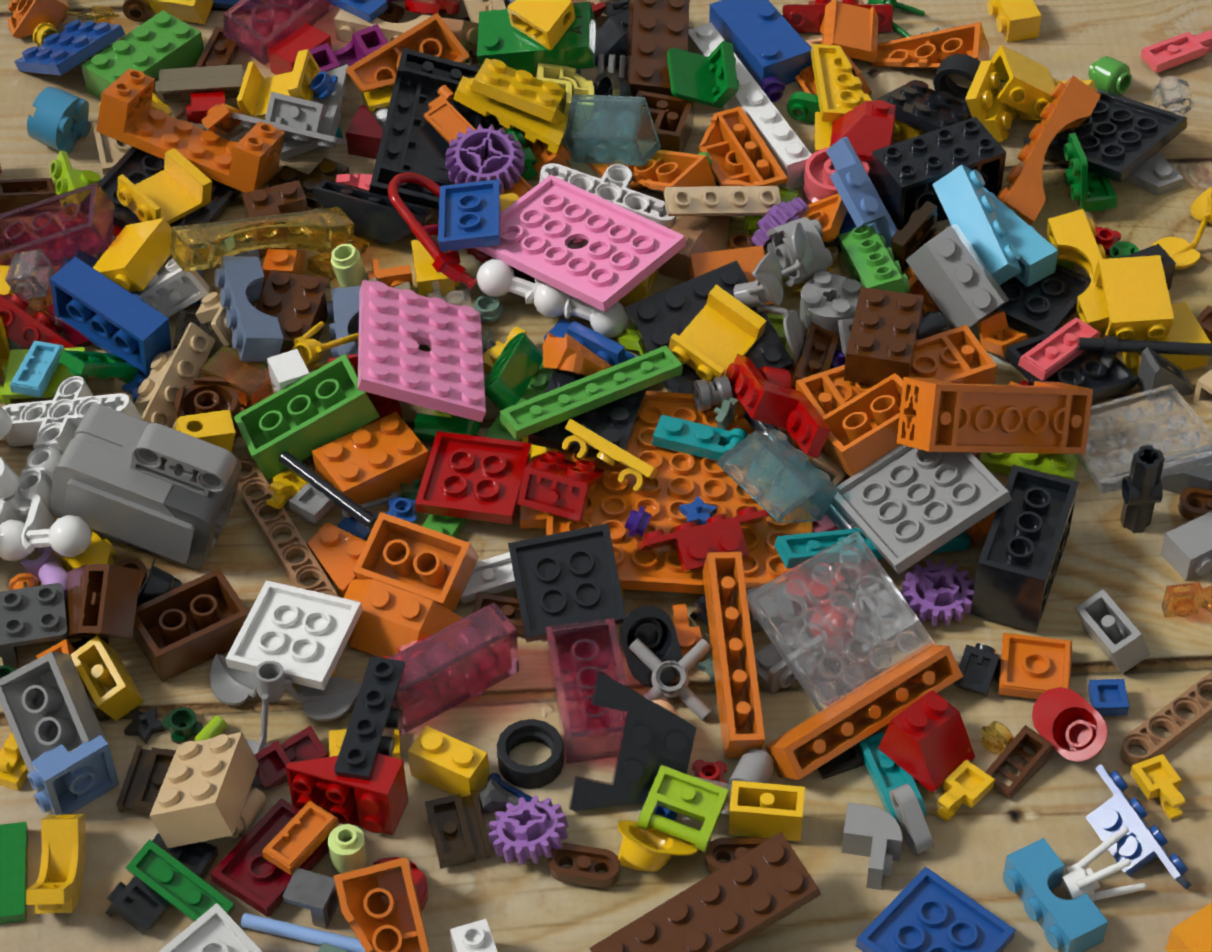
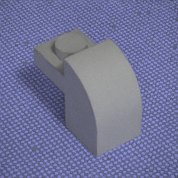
(874, 835)

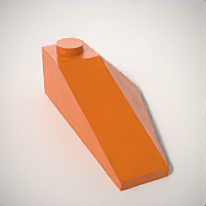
(383, 907)

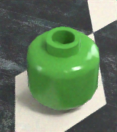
(1110, 75)

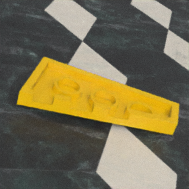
(835, 84)
(508, 116)

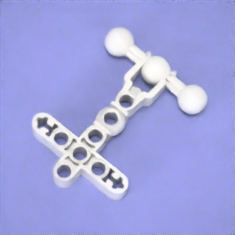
(498, 278)
(49, 429)

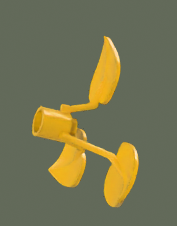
(1178, 248)

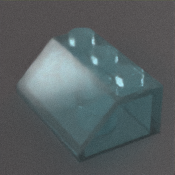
(611, 130)
(779, 477)

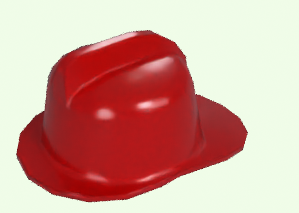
(1069, 724)

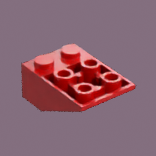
(363, 803)

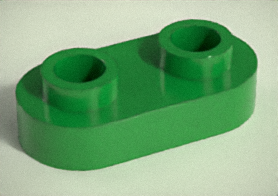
(803, 106)

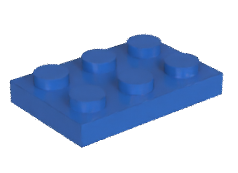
(469, 215)

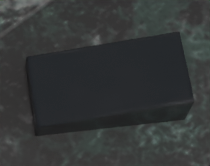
(844, 762)

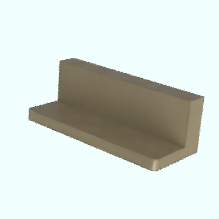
(178, 83)

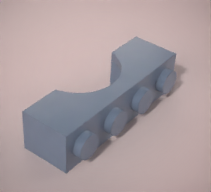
(345, 312)
(254, 332)

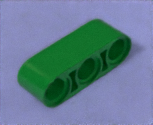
(513, 371)

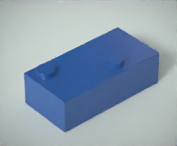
(761, 39)
(109, 315)

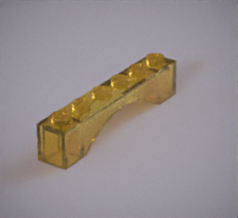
(204, 244)

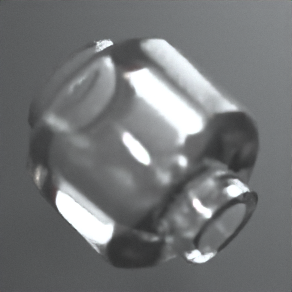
(1173, 95)

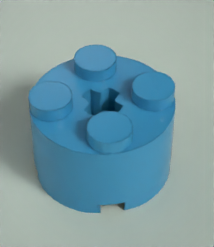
(59, 119)

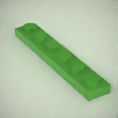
(590, 392)

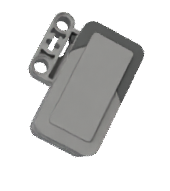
(146, 485)

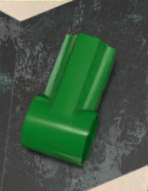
(427, 426)

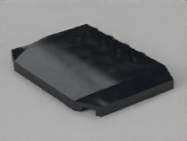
(408, 138)

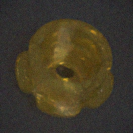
(996, 737)

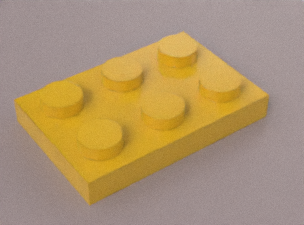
(518, 89)

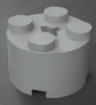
(782, 247)
(827, 300)

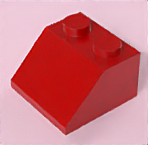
(928, 740)

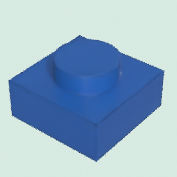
(1109, 697)

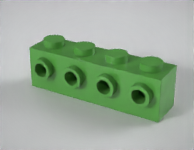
(871, 260)

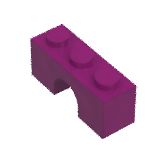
(361, 45)

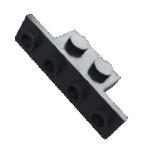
(372, 720)

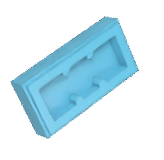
(37, 369)

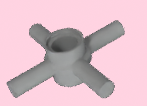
(680, 668)

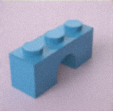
(1067, 924)

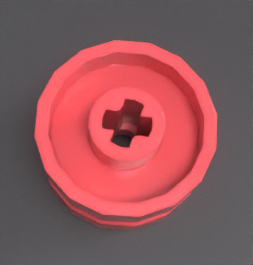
(817, 177)

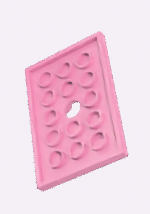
(619, 250)
(392, 365)

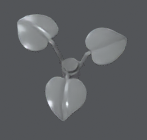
(769, 287)
(236, 686)

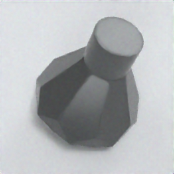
(495, 797)

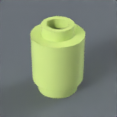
(348, 265)
(347, 848)

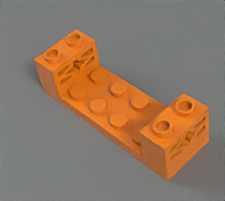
(128, 117)
(947, 356)
(994, 417)

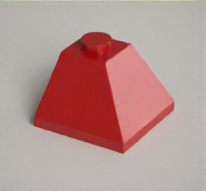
(866, 127)

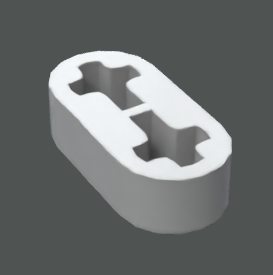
(911, 819)

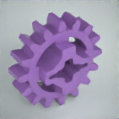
(777, 216)
(938, 592)
(528, 830)

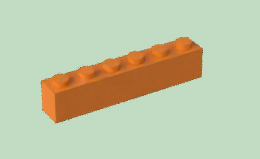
(733, 654)
(861, 713)

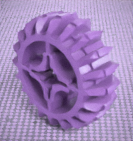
(471, 149)

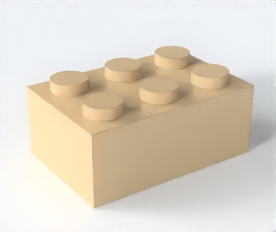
(204, 790)

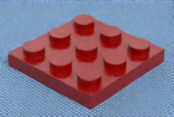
(473, 477)

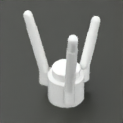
(1085, 881)

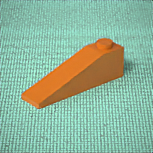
(30, 13)
(428, 37)
(931, 48)
(673, 170)

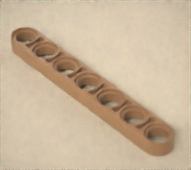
(280, 524)
(1169, 719)

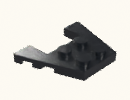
(649, 739)

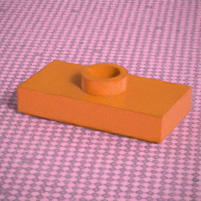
(300, 837)

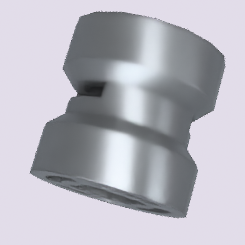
(711, 393)

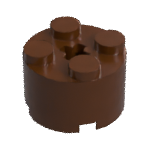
(206, 396)

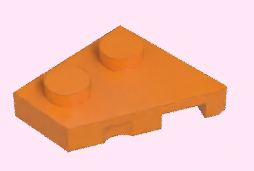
(337, 554)

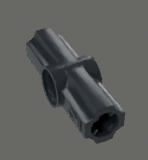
(1142, 488)

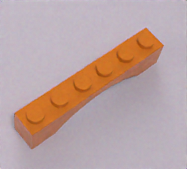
(1069, 108)

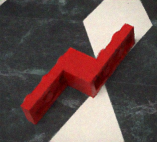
(777, 406)

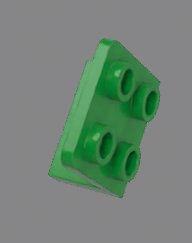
(703, 78)
(1089, 189)

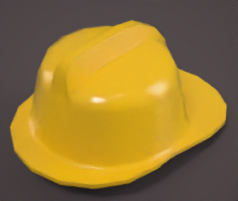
(649, 849)

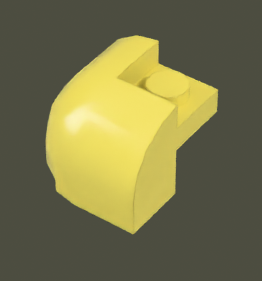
(567, 79)

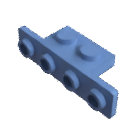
(858, 191)

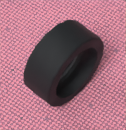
(955, 64)
(536, 775)

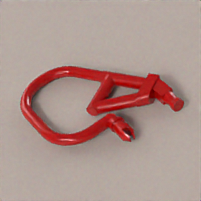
(448, 262)

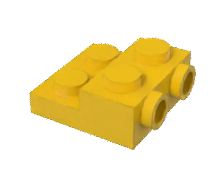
(984, 105)

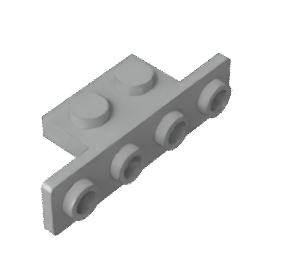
(294, 115)

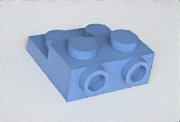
(72, 779)

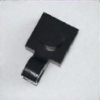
(196, 856)

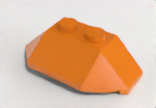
(739, 152)
(393, 617)

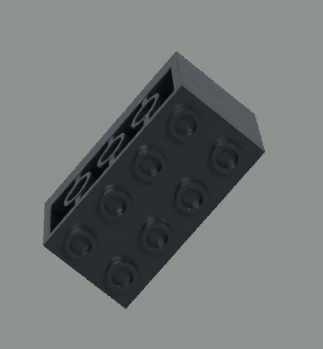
(909, 168)
(1024, 548)

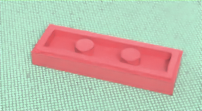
(1056, 349)

